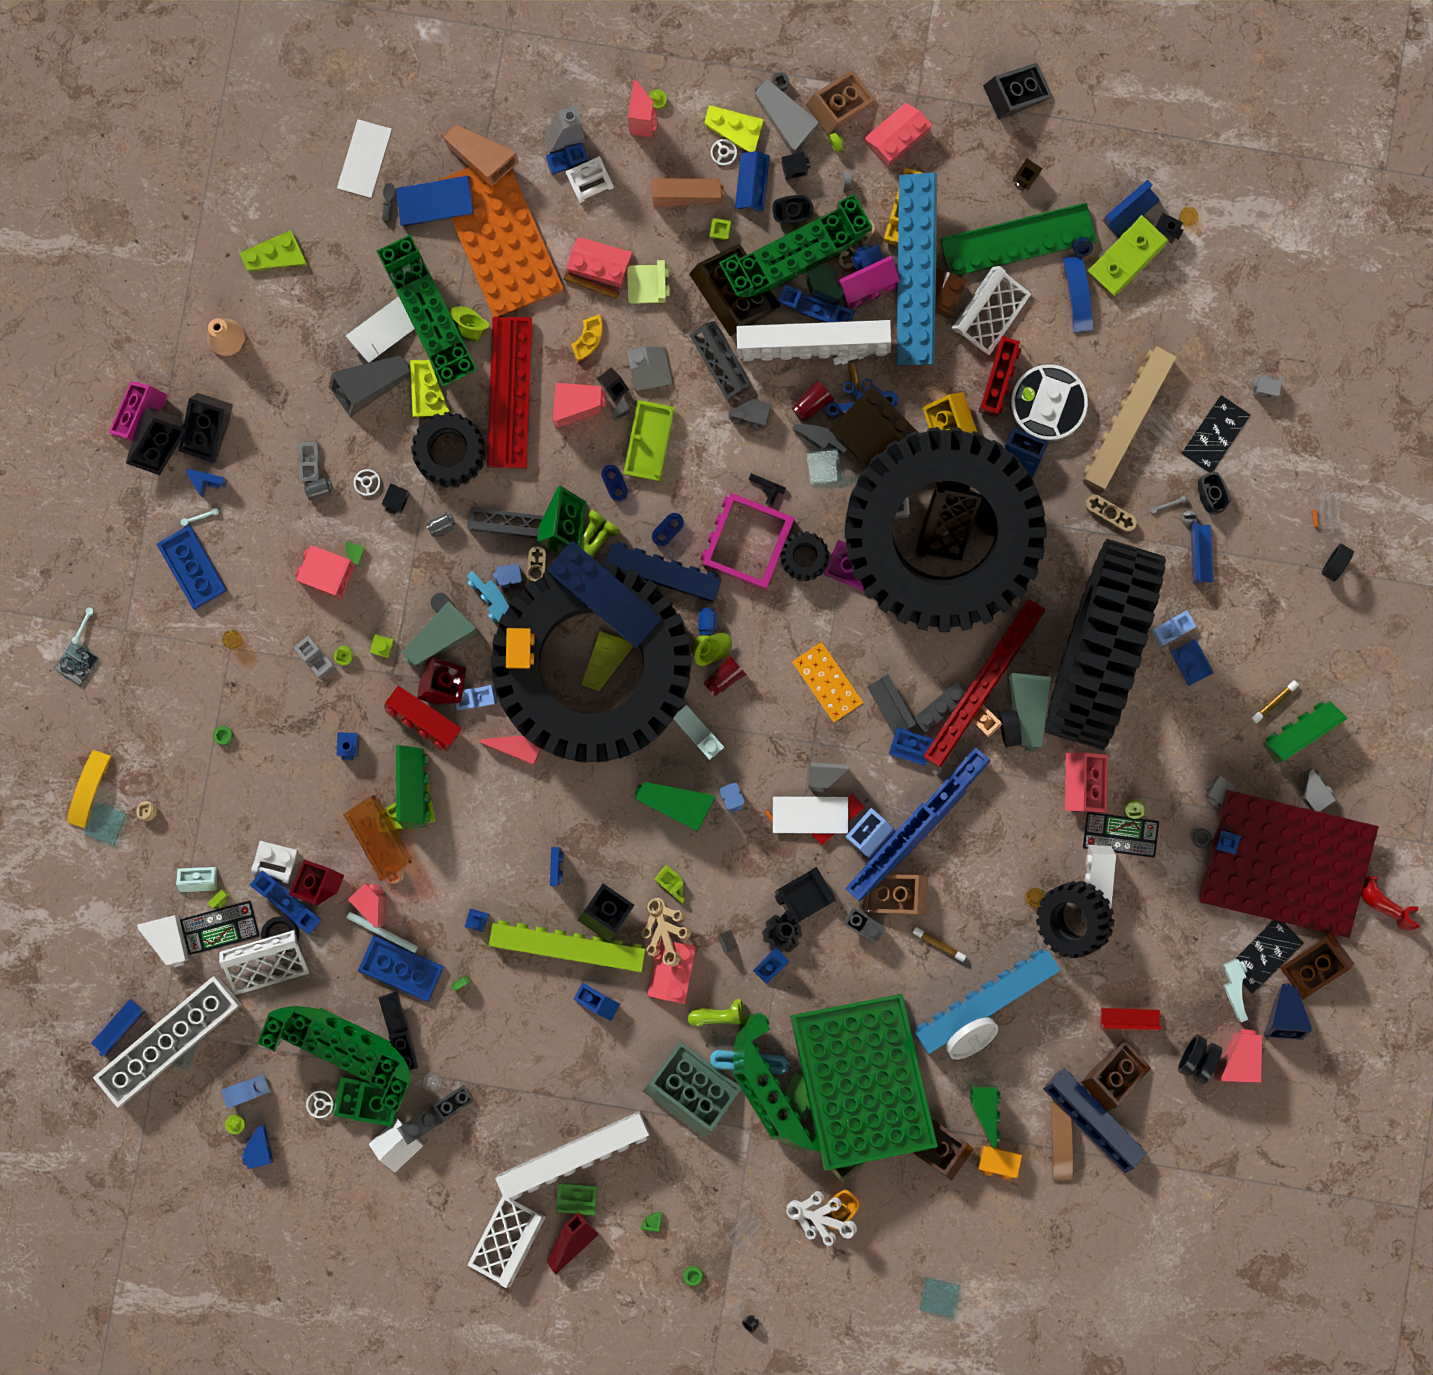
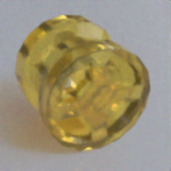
(229, 640)
(1034, 894)

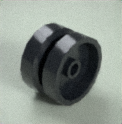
(1199, 1059)

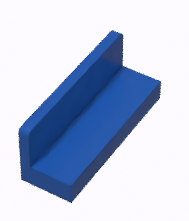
(752, 181)
(1131, 209)
(1201, 553)
(118, 1027)

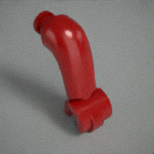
(1377, 900)

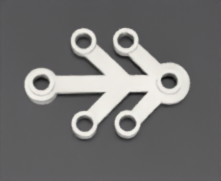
(819, 1219)

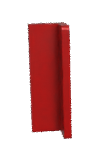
(1130, 1019)

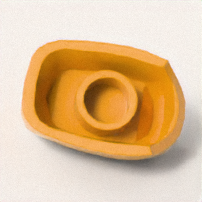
(849, 1207)

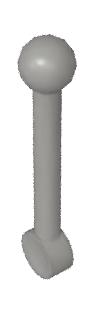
(1154, 509)

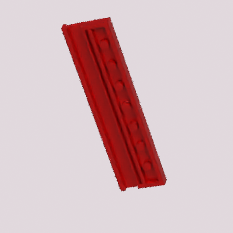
(509, 392)

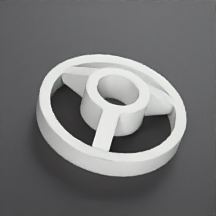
(721, 155)
(367, 486)
(315, 1104)

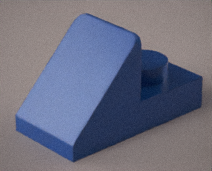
(200, 481)
(771, 965)

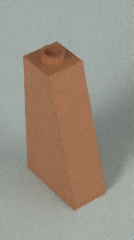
(482, 155)
(686, 191)

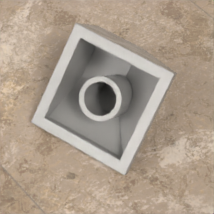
(649, 367)
(824, 775)

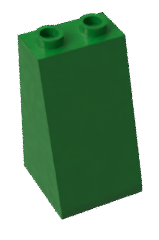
(678, 804)

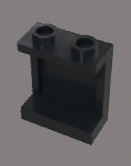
(804, 896)

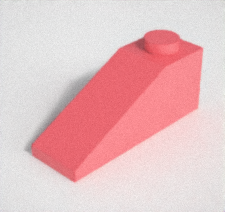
(515, 746)

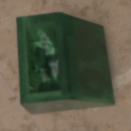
(823, 284)

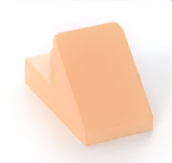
(986, 721)

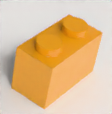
(518, 648)
(999, 1161)

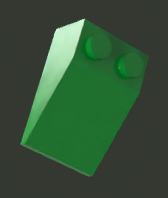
(562, 521)

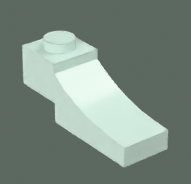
(698, 732)
(1235, 973)

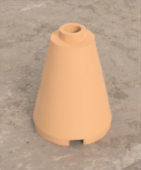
(225, 336)

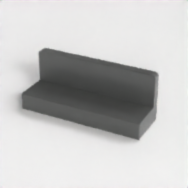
(891, 704)

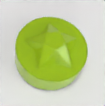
(659, 98)
(836, 142)
(343, 655)
(1134, 808)
(235, 1124)

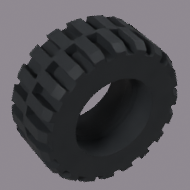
(443, 425)
(1054, 927)

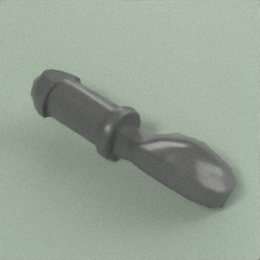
(388, 193)

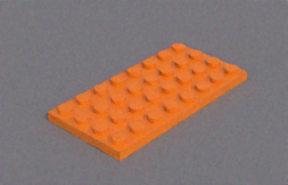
(505, 246)

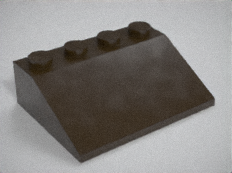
(719, 294)
(870, 426)

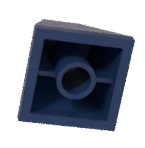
(1288, 1015)

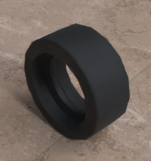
(1337, 562)
(1010, 729)
(280, 919)

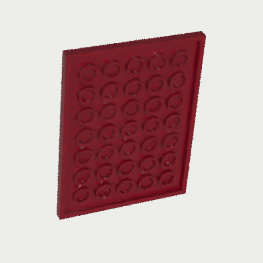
(1289, 864)

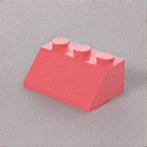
(642, 114)
(898, 134)
(599, 262)
(1086, 782)
(370, 903)
(672, 982)

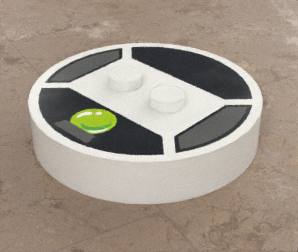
(1049, 402)

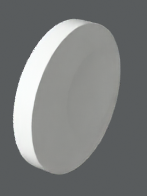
(972, 1038)

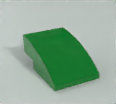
(361, 1102)

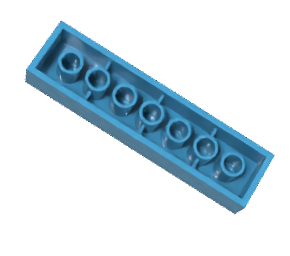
(988, 1000)

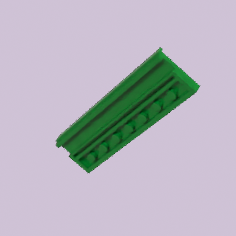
(1017, 240)

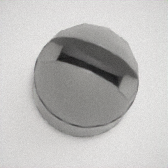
(1188, 522)

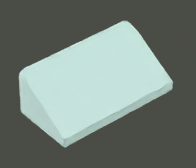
(196, 879)

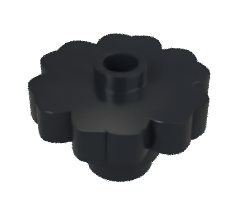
(776, 939)

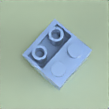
(870, 833)

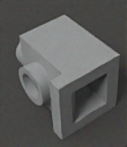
(1267, 387)

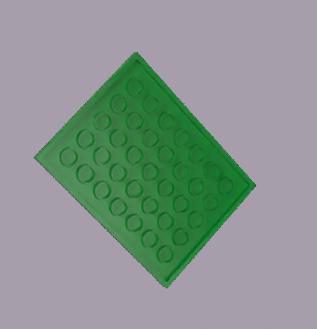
(863, 1082)

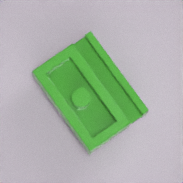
(798, 1095)
(576, 1198)

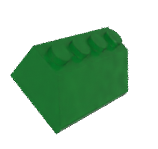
(1304, 731)
(412, 787)

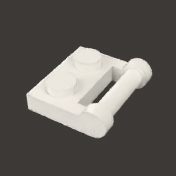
(588, 173)
(275, 855)

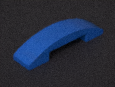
(1079, 294)
(814, 307)
(289, 905)

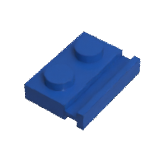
(1192, 662)
(910, 746)
(556, 858)

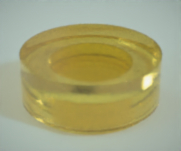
(1188, 216)

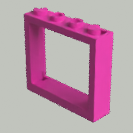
(720, 522)

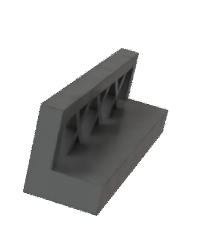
(723, 357)
(503, 529)

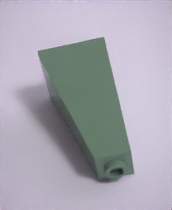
(441, 634)
(1030, 701)

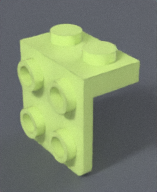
(648, 283)

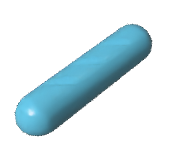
(724, 1060)

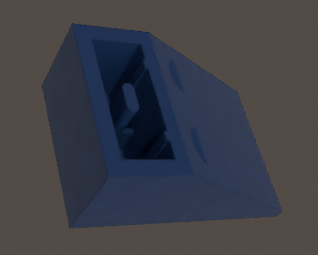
(1026, 448)

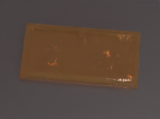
(378, 837)

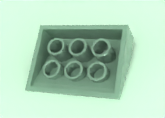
(692, 1090)

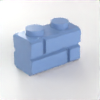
(509, 576)
(732, 799)

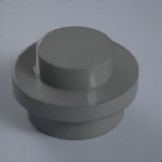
(1201, 838)

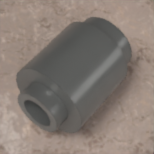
(319, 489)
(441, 524)

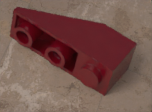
(572, 1240)

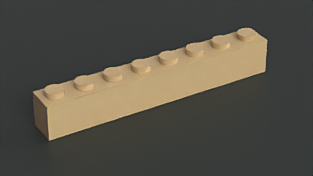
(1129, 418)

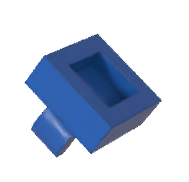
(1228, 842)
(476, 920)

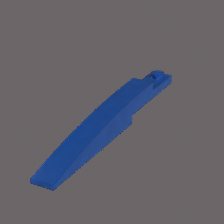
(918, 825)

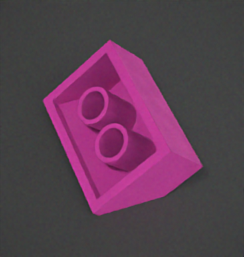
(869, 282)
(132, 408)

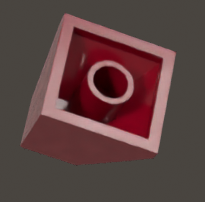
(442, 682)
(315, 883)

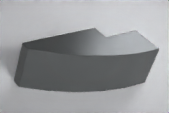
(819, 437)

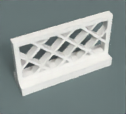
(979, 299)
(259, 951)
(521, 1249)

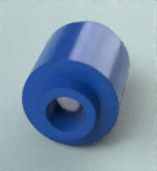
(707, 622)

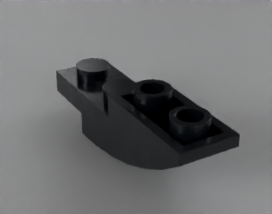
(398, 1028)

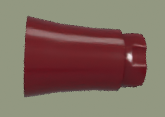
(812, 401)
(724, 676)

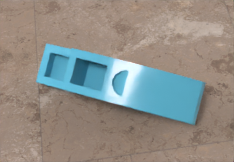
(490, 594)

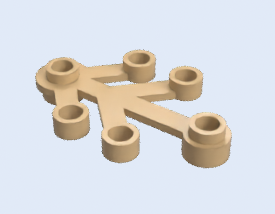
(663, 930)

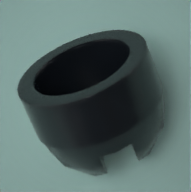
(750, 1323)

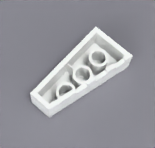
(1100, 872)

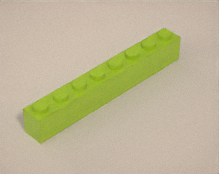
(567, 947)

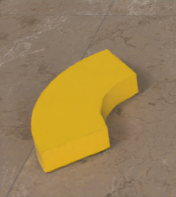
(589, 339)

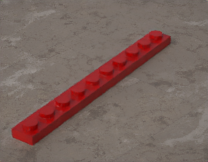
(984, 683)

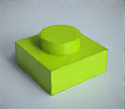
(720, 229)
(381, 646)
(219, 899)

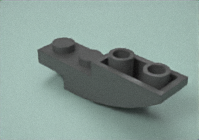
(435, 1114)

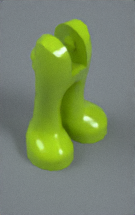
(596, 522)
(703, 1016)

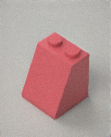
(576, 402)
(325, 571)
(1242, 1058)

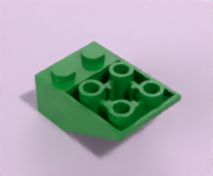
(984, 1105)

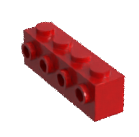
(997, 382)
(422, 718)

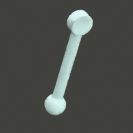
(185, 522)
(89, 611)

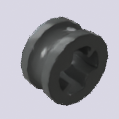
(783, 76)

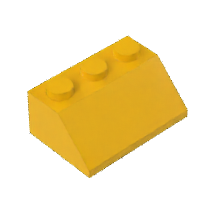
(950, 412)

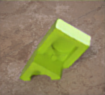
(671, 882)

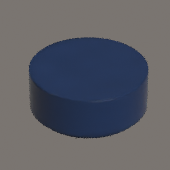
(1082, 247)

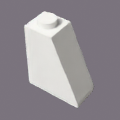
(166, 939)

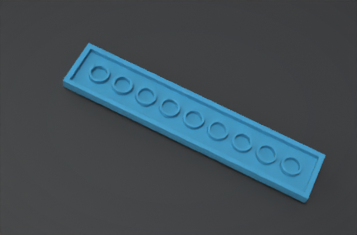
(917, 269)

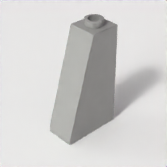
(786, 116)
(564, 130)

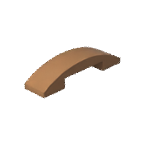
(1061, 1143)

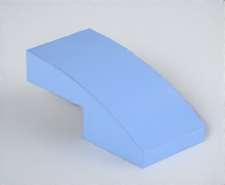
(1173, 628)
(477, 698)

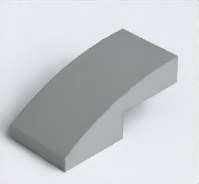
(308, 461)
(314, 657)

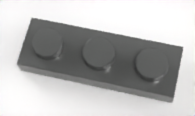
(940, 707)

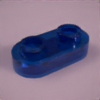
(615, 483)
(667, 529)

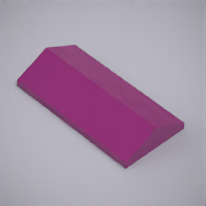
(841, 568)

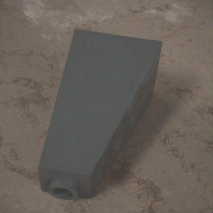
(365, 383)

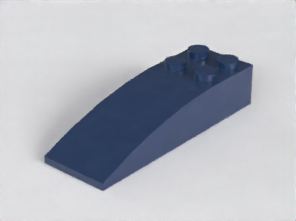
(603, 594)

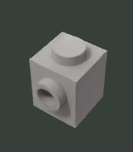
(1217, 789)

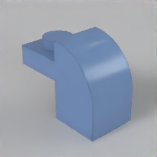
(245, 1091)

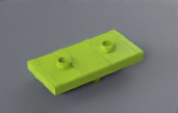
(1128, 256)
(649, 440)

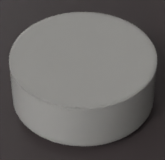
(846, 181)

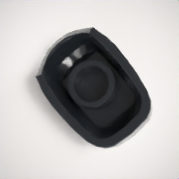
(792, 209)
(1213, 493)

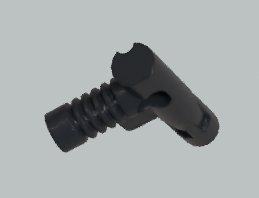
(768, 488)

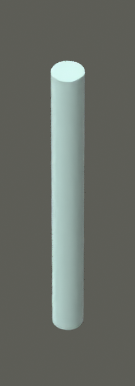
(382, 932)

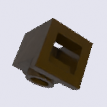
(1029, 169)

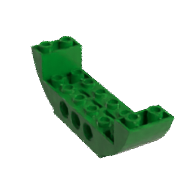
(798, 250)
(426, 310)
(341, 1045)
(751, 1068)

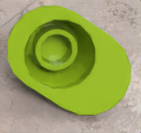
(469, 322)
(710, 648)

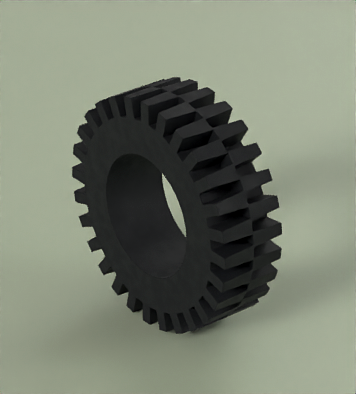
(961, 597)
(1105, 644)
(592, 735)

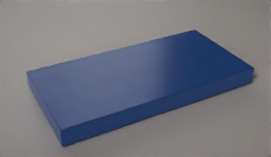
(435, 201)
(191, 567)
(401, 968)

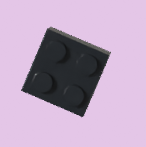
(606, 912)

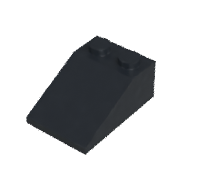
(1017, 90)
(206, 426)
(155, 440)

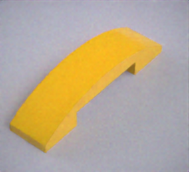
(87, 788)

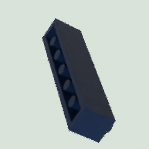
(666, 573)
(1095, 1120)

